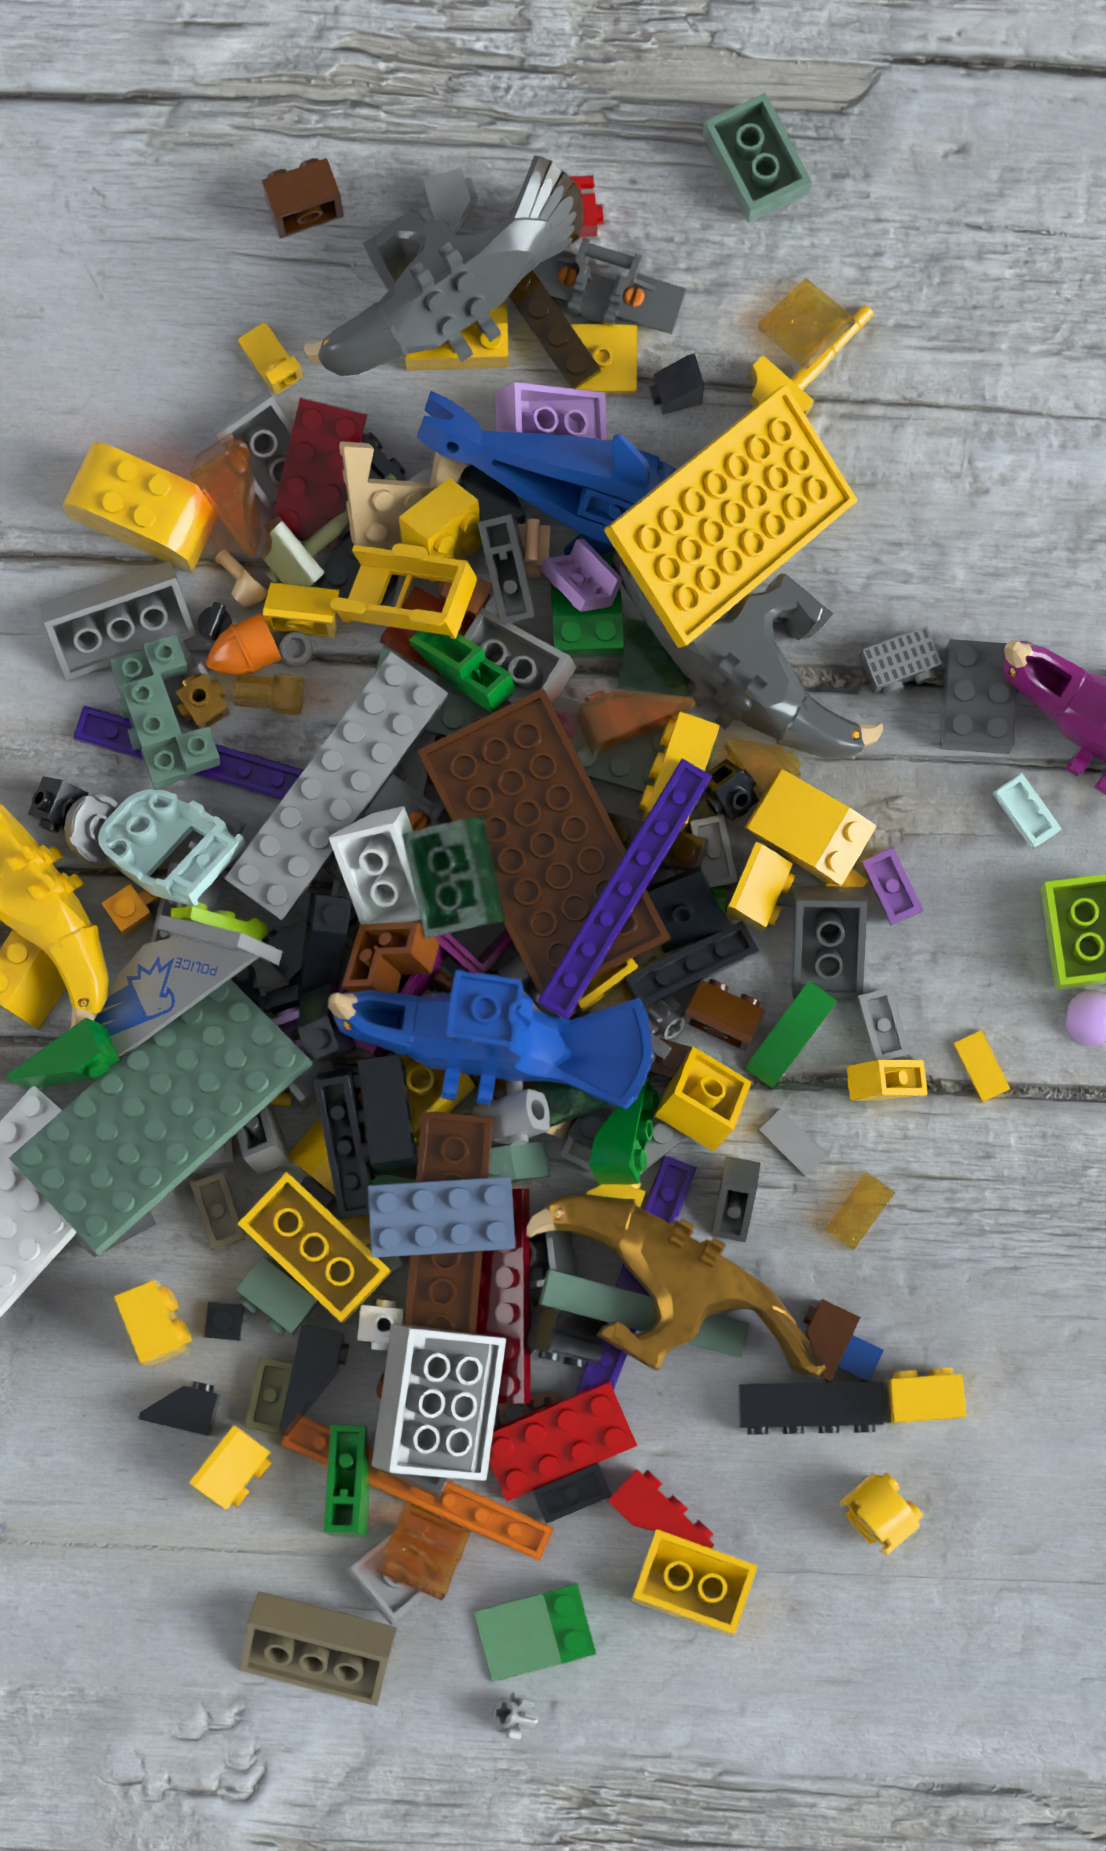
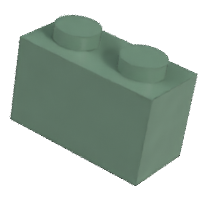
(276, 1296)

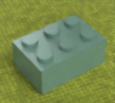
(757, 157)

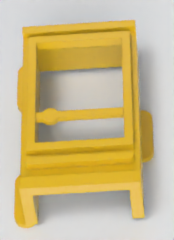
(408, 561)

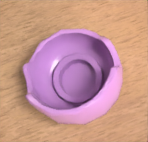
(1087, 1017)

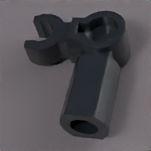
(275, 1000)

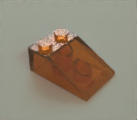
(228, 484)
(626, 715)

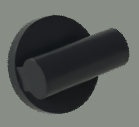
(213, 621)

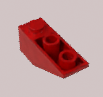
(649, 1509)

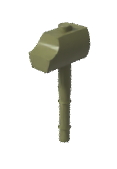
(294, 562)

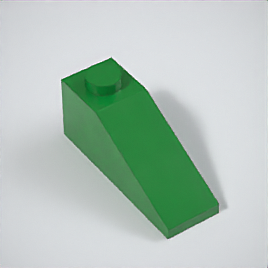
(73, 1057)
(347, 1482)

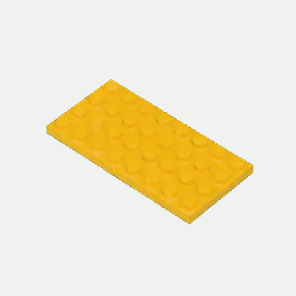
(730, 516)

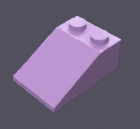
(551, 410)

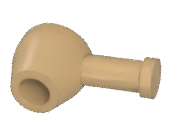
(248, 588)

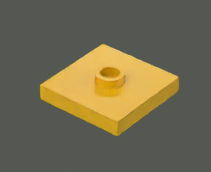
(614, 353)

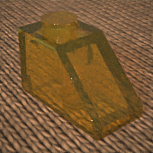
(762, 761)

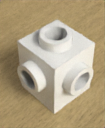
(369, 1319)

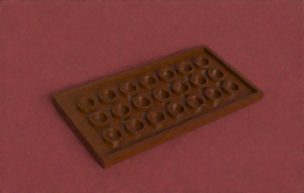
(543, 831)

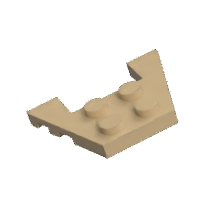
(378, 503)

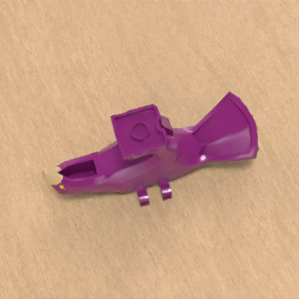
(1066, 695)

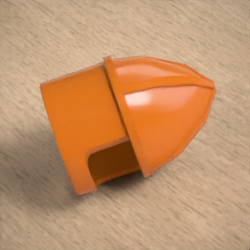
(243, 648)

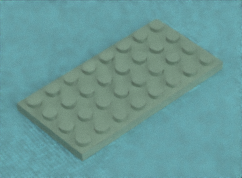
(159, 1114)

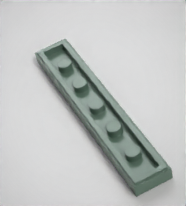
(634, 1311)

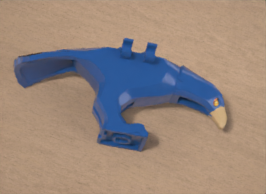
(496, 1034)

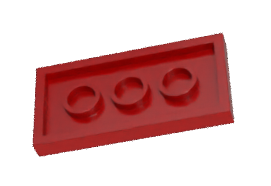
(559, 1440)

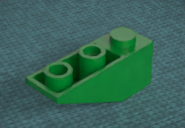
(621, 1142)

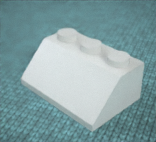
(377, 867)

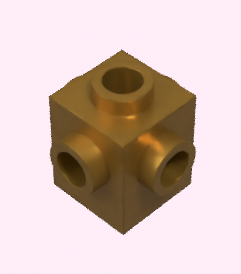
(210, 709)

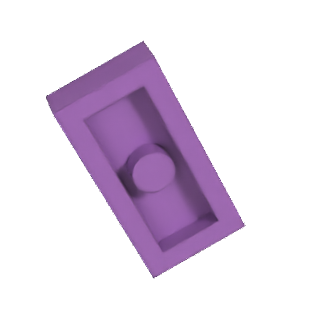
(891, 886)

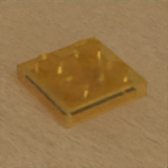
(806, 323)

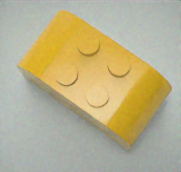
(141, 506)

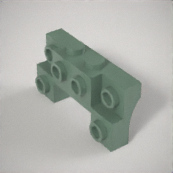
(154, 725)

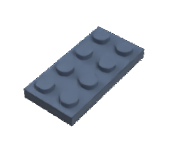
(441, 1217)

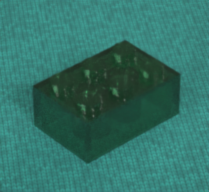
(453, 877)

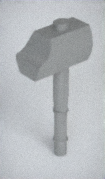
(517, 1115)

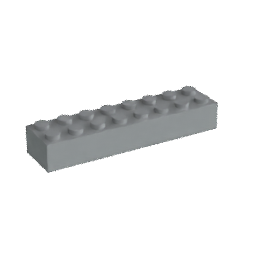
(336, 786)

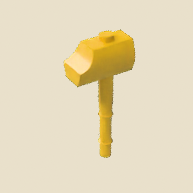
(768, 377)

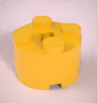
(881, 1512)

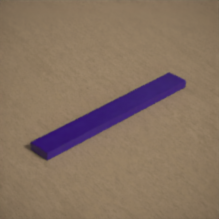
(235, 767)
(624, 889)
(666, 1203)

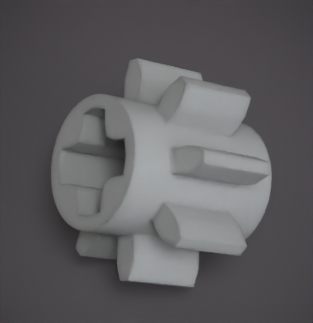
(666, 1018)
(515, 1716)

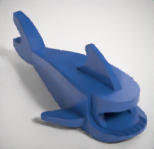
(565, 476)

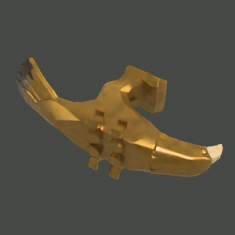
(679, 1273)

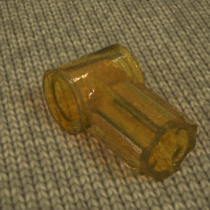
(280, 694)

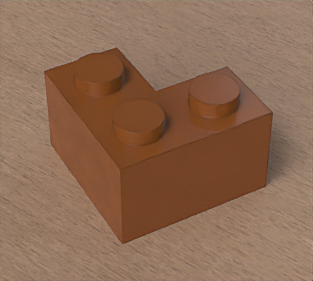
(386, 953)

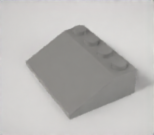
(438, 1402)

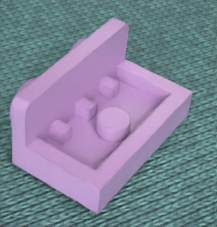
(583, 577)

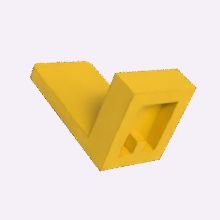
(270, 358)

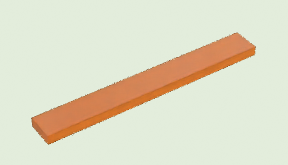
(454, 1503)

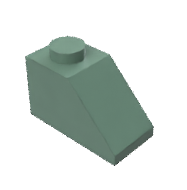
(520, 1162)

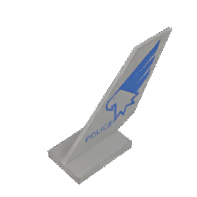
(173, 977)

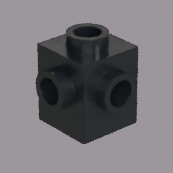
(730, 790)
(53, 802)

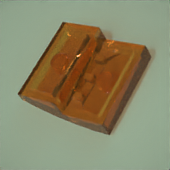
(424, 1551)

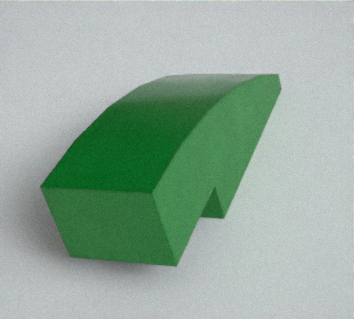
(465, 667)
(790, 1034)

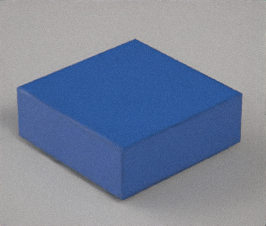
(860, 1358)

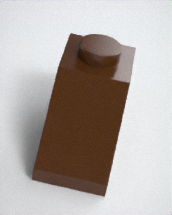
(829, 1333)

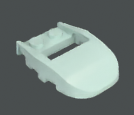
(151, 828)

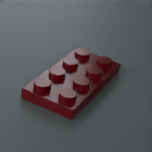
(312, 475)

